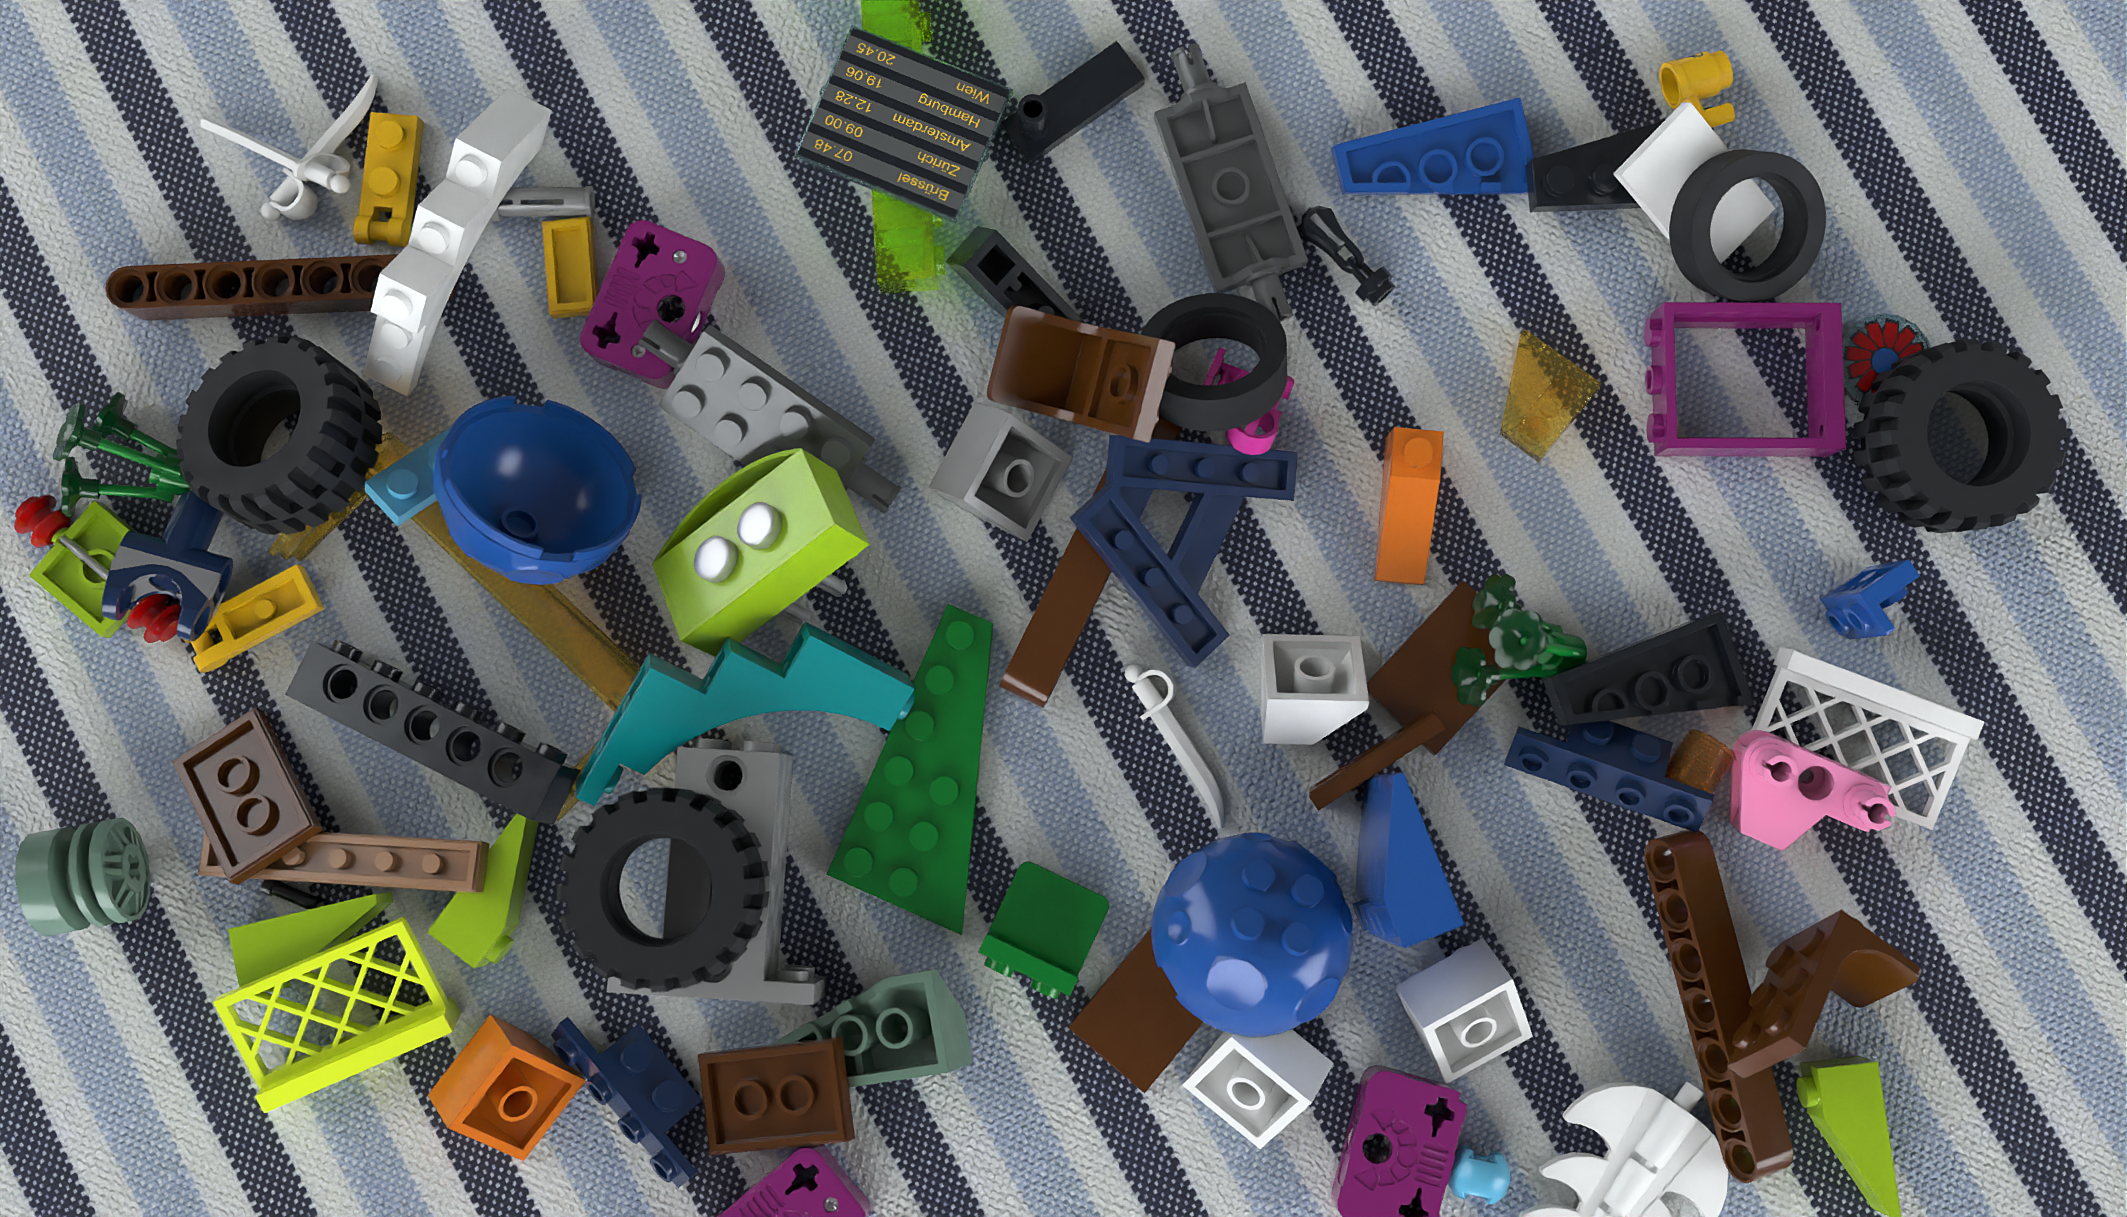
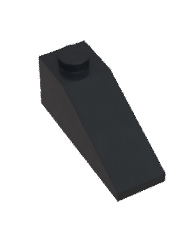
(1004, 276)

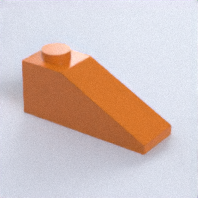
(1408, 504)

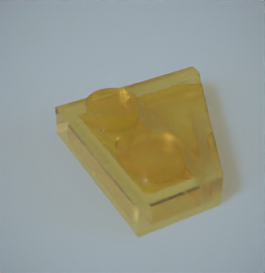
(1543, 397)

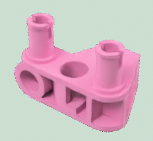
(1779, 808)

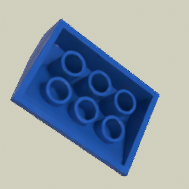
(1398, 870)

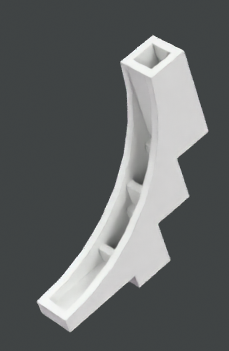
(444, 232)

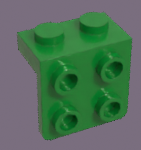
(1044, 929)

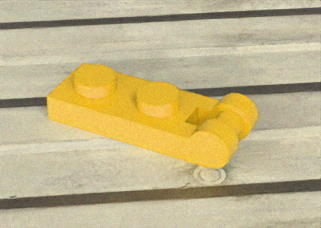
(389, 179)
(257, 616)

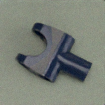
(172, 566)

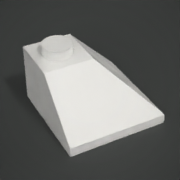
(1310, 686)

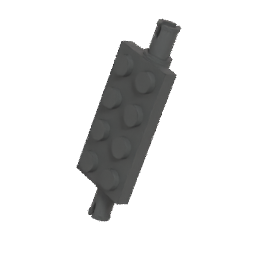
(1229, 185)
(759, 411)

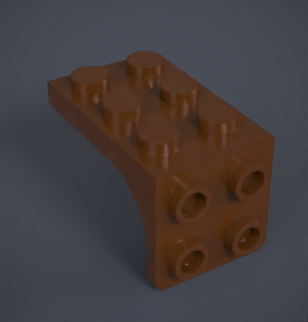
(1081, 372)
(1802, 970)

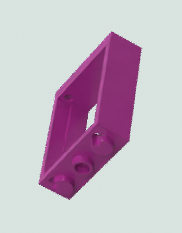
(1823, 372)

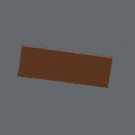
(1375, 759)

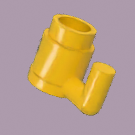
(1698, 79)

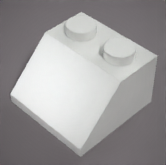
(1465, 1010)
(1259, 1081)

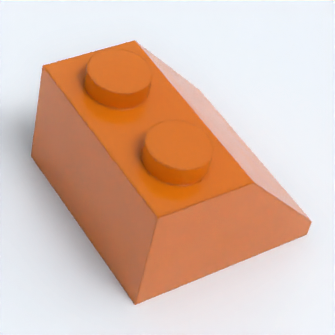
(504, 1089)

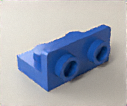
(1858, 604)

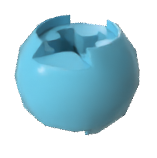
(1479, 1175)

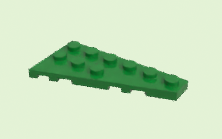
(920, 802)

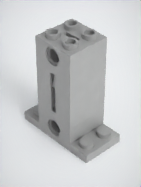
(765, 806)

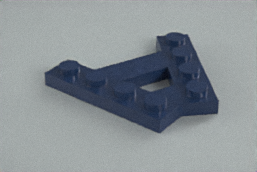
(1170, 583)

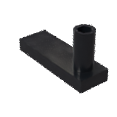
(1072, 103)

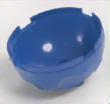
(534, 489)
(1253, 934)

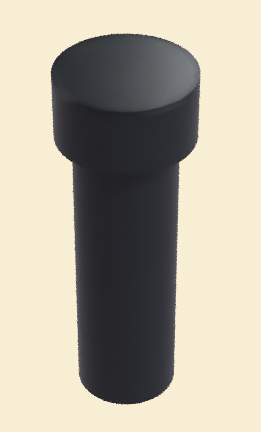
(289, 894)

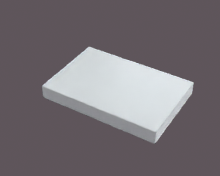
(1665, 163)

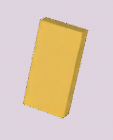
(570, 266)

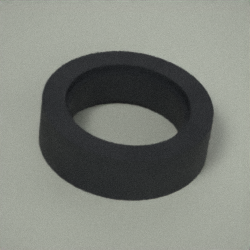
(1797, 246)
(1228, 318)

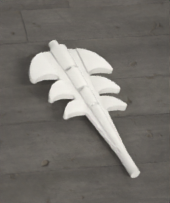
(1650, 1151)

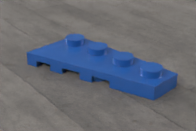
(1450, 155)

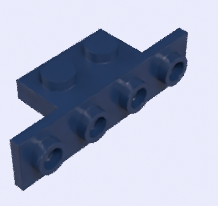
(1612, 766)
(639, 1088)

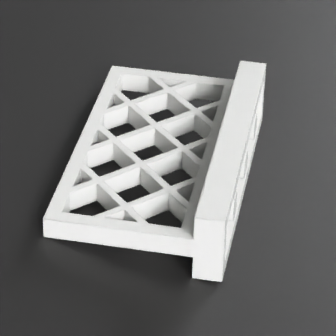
(1887, 704)

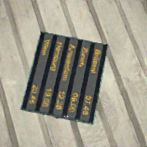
(904, 124)

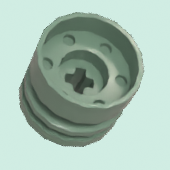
(82, 876)

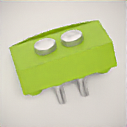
(758, 549)

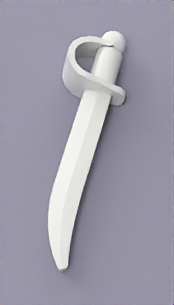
(322, 168)
(297, 191)
(1175, 735)

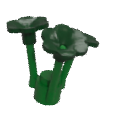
(110, 420)
(1518, 640)

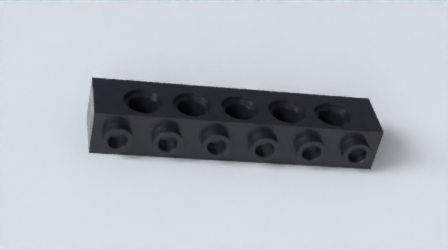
(325, 685)

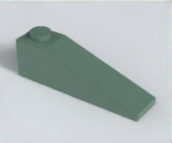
(896, 1030)

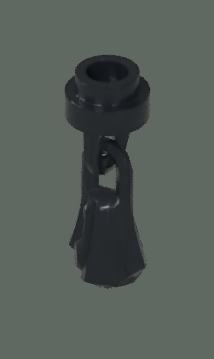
(1323, 230)

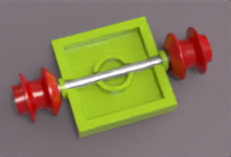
(80, 565)

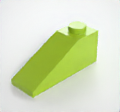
(481, 924)
(287, 939)
(1850, 1113)

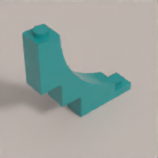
(674, 706)

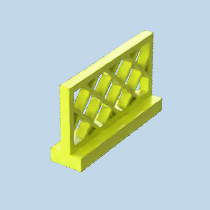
(354, 1052)

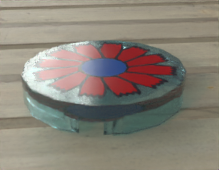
(1873, 346)

